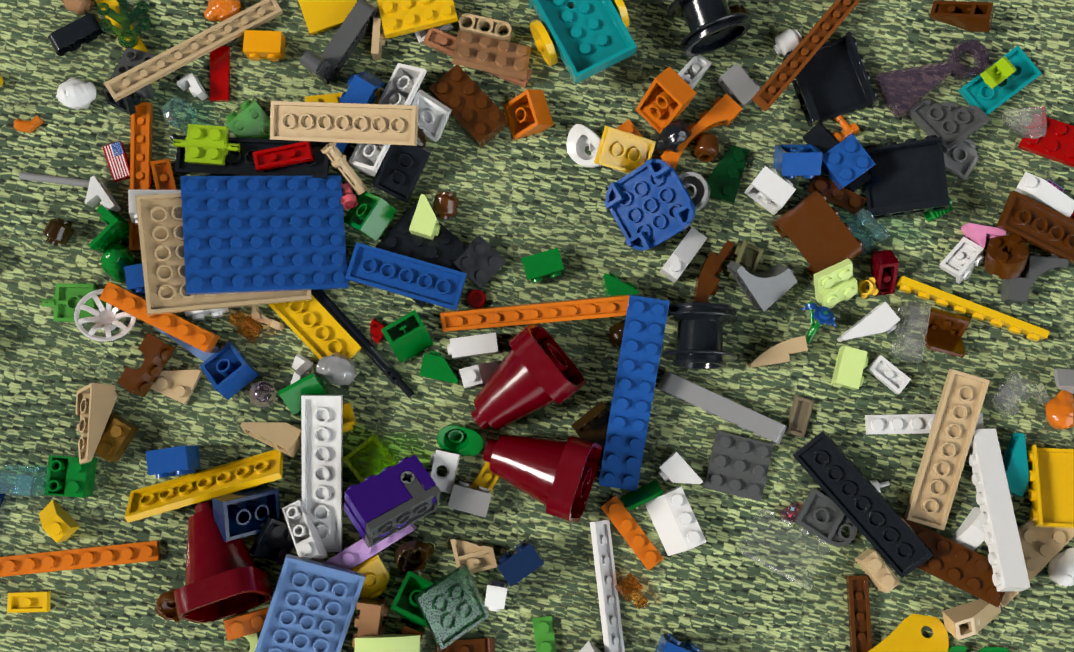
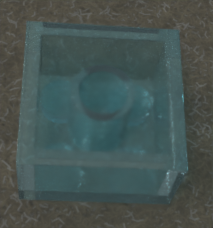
(23, 480)

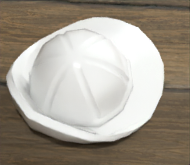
(577, 140)

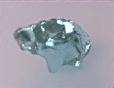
(179, 114)

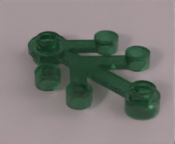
(125, 20)

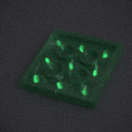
(452, 606)

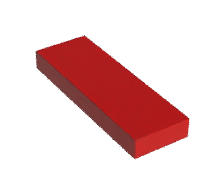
(220, 74)
(283, 156)

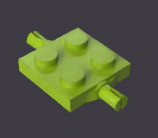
(206, 144)

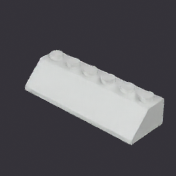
(399, 91)

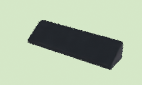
(824, 141)

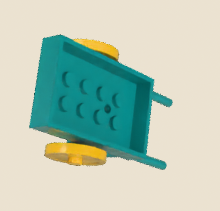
(586, 37)

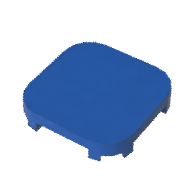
(650, 204)

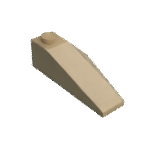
(94, 407)

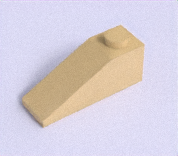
(275, 434)

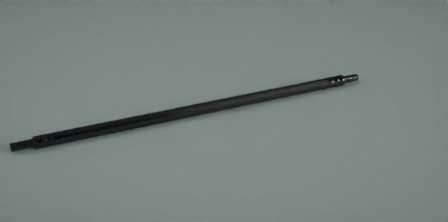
(392, 374)

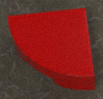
(375, 331)

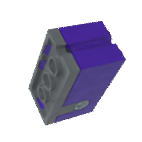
(391, 500)

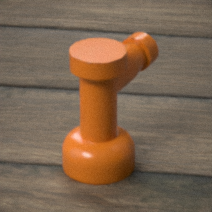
(848, 129)

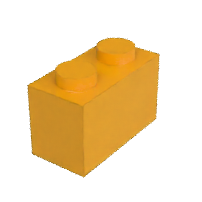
(264, 45)

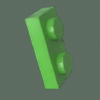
(544, 634)

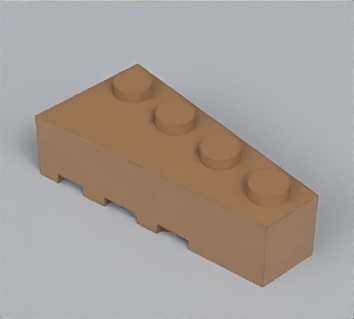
(370, 617)

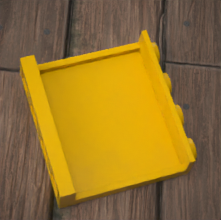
(1051, 487)

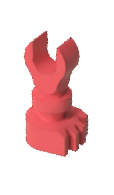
(348, 198)

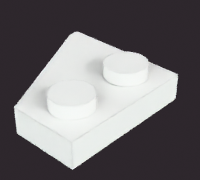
(199, 315)

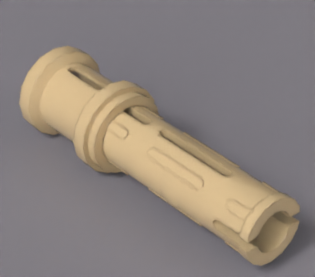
(339, 160)

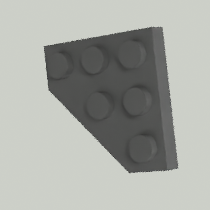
(948, 120)

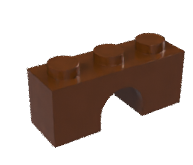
(156, 354)

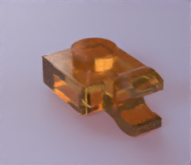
(247, 326)
(630, 590)

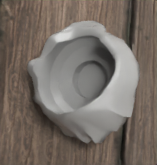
(337, 369)

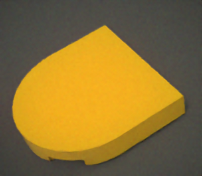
(376, 576)

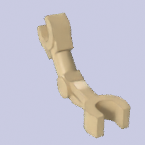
(258, 316)

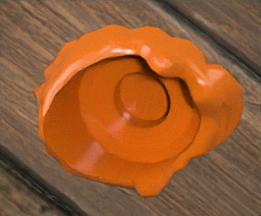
(222, 9)
(1060, 410)

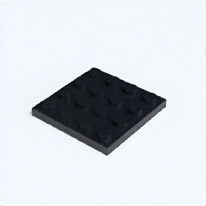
(439, 251)

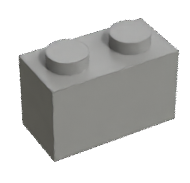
(738, 85)
(470, 499)

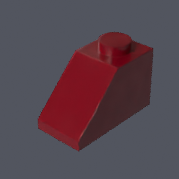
(884, 269)

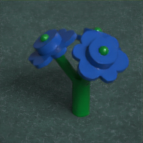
(821, 314)

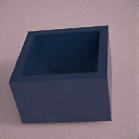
(520, 563)

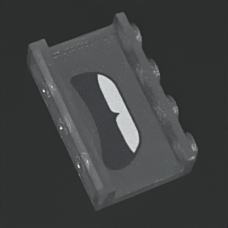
(783, 548)

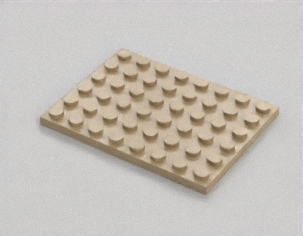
(164, 263)

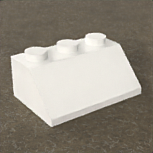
(675, 521)

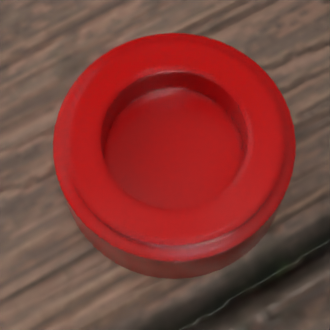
(476, 299)

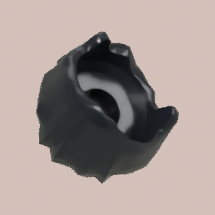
(672, 136)

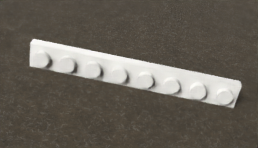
(606, 584)

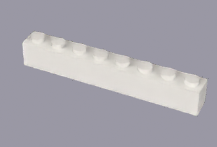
(997, 512)

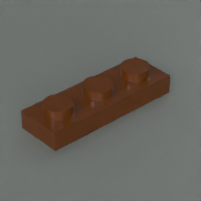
(841, 198)

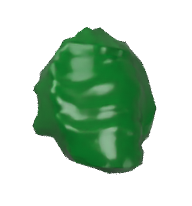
(115, 259)

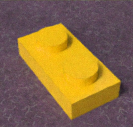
(28, 601)

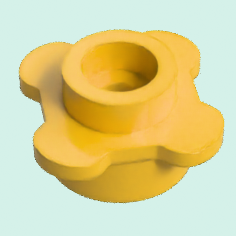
(862, 287)

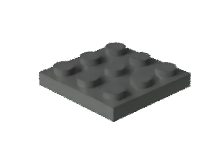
(738, 465)

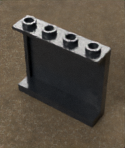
(833, 82)
(907, 178)

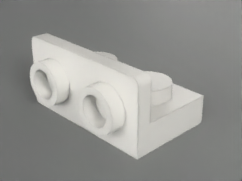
(963, 259)

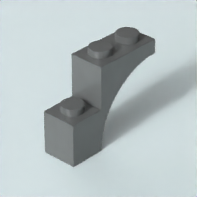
(1018, 288)

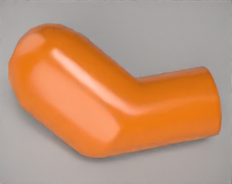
(28, 126)

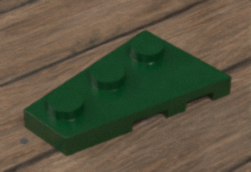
(727, 175)

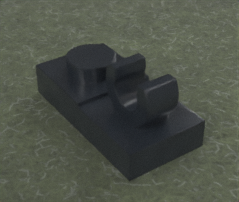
(125, 104)

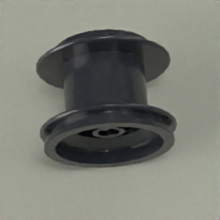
(709, 25)
(700, 335)

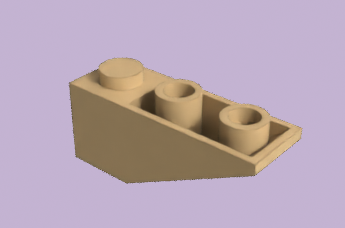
(969, 618)

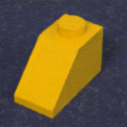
(57, 522)

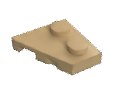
(177, 384)
(474, 555)

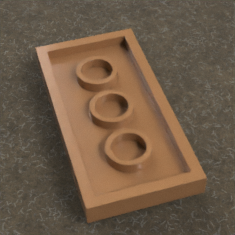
(491, 55)

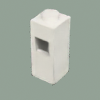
(473, 346)

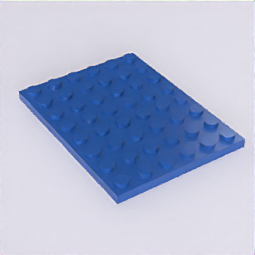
(263, 234)

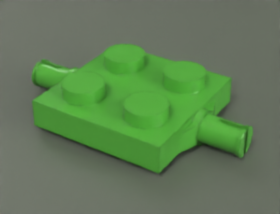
(67, 298)

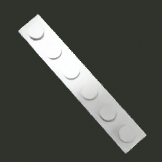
(904, 423)

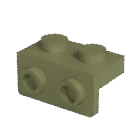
(747, 256)

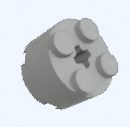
(699, 186)

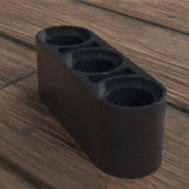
(75, 34)

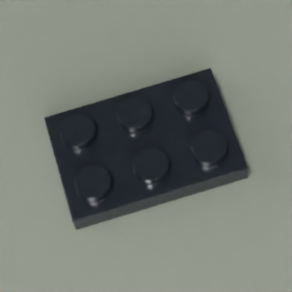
(402, 170)

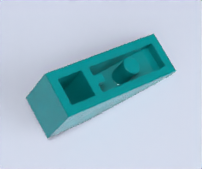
(1016, 465)

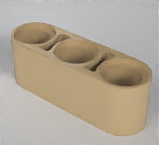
(479, 22)

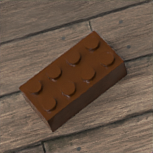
(469, 106)

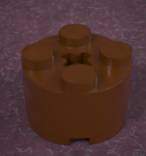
(1006, 256)

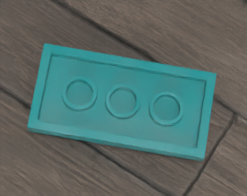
(987, 99)

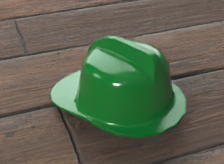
(459, 440)

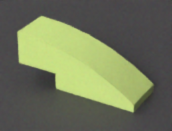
(387, 643)

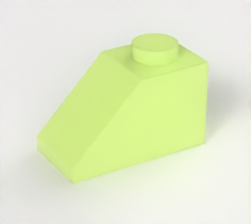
(424, 220)

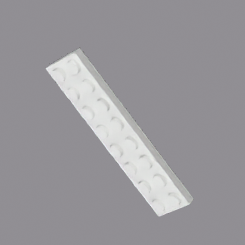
(323, 465)

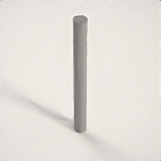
(54, 179)

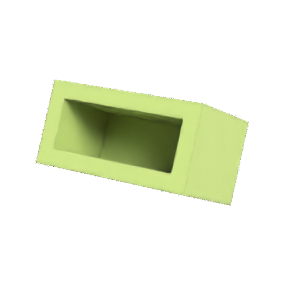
(850, 368)

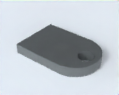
(825, 519)

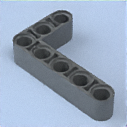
(342, 44)

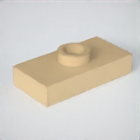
(378, 39)

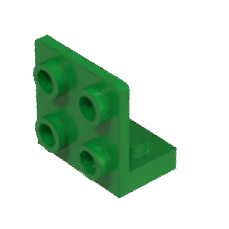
(116, 229)

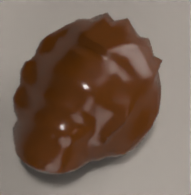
(166, 606)

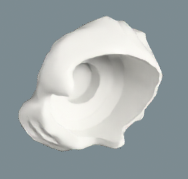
(76, 93)
(1062, 568)

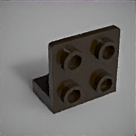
(593, 424)

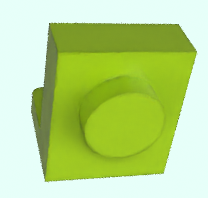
(998, 72)

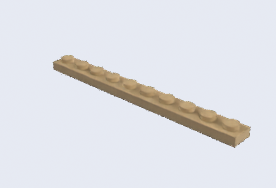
(192, 49)

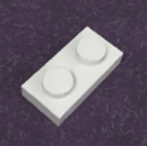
(888, 374)

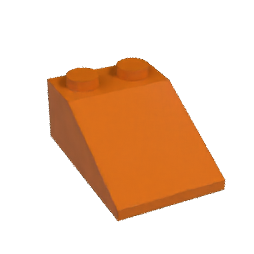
(665, 99)

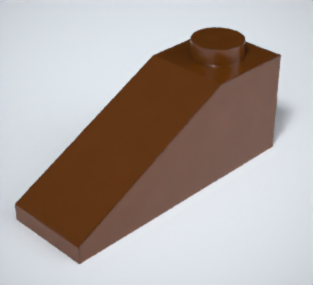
(964, 14)

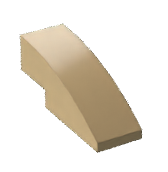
(780, 352)

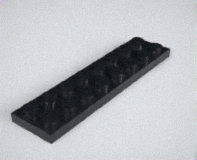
(242, 162)
(863, 504)

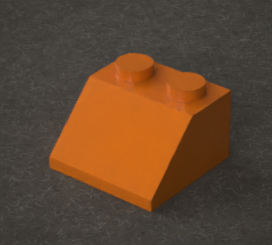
(528, 114)

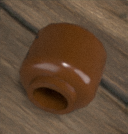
(706, 147)
(445, 205)

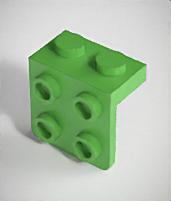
(249, 121)

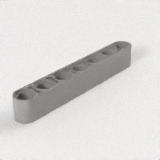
(722, 407)

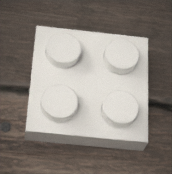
(431, 115)

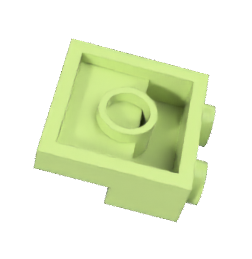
(835, 284)

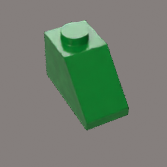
(437, 368)

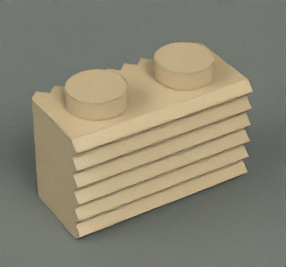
(877, 570)

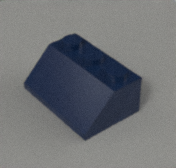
(245, 511)

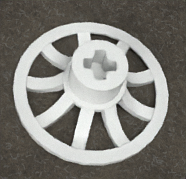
(105, 318)

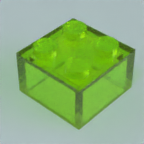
(370, 458)

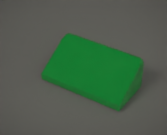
(642, 495)

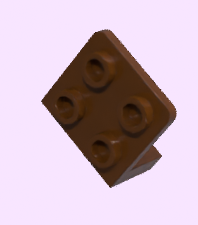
(946, 332)

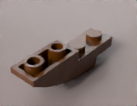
(706, 282)

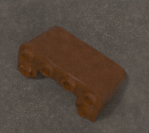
(818, 233)

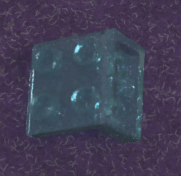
(867, 230)

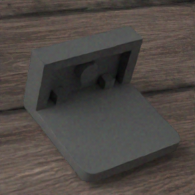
(129, 60)

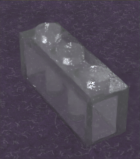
(911, 331)

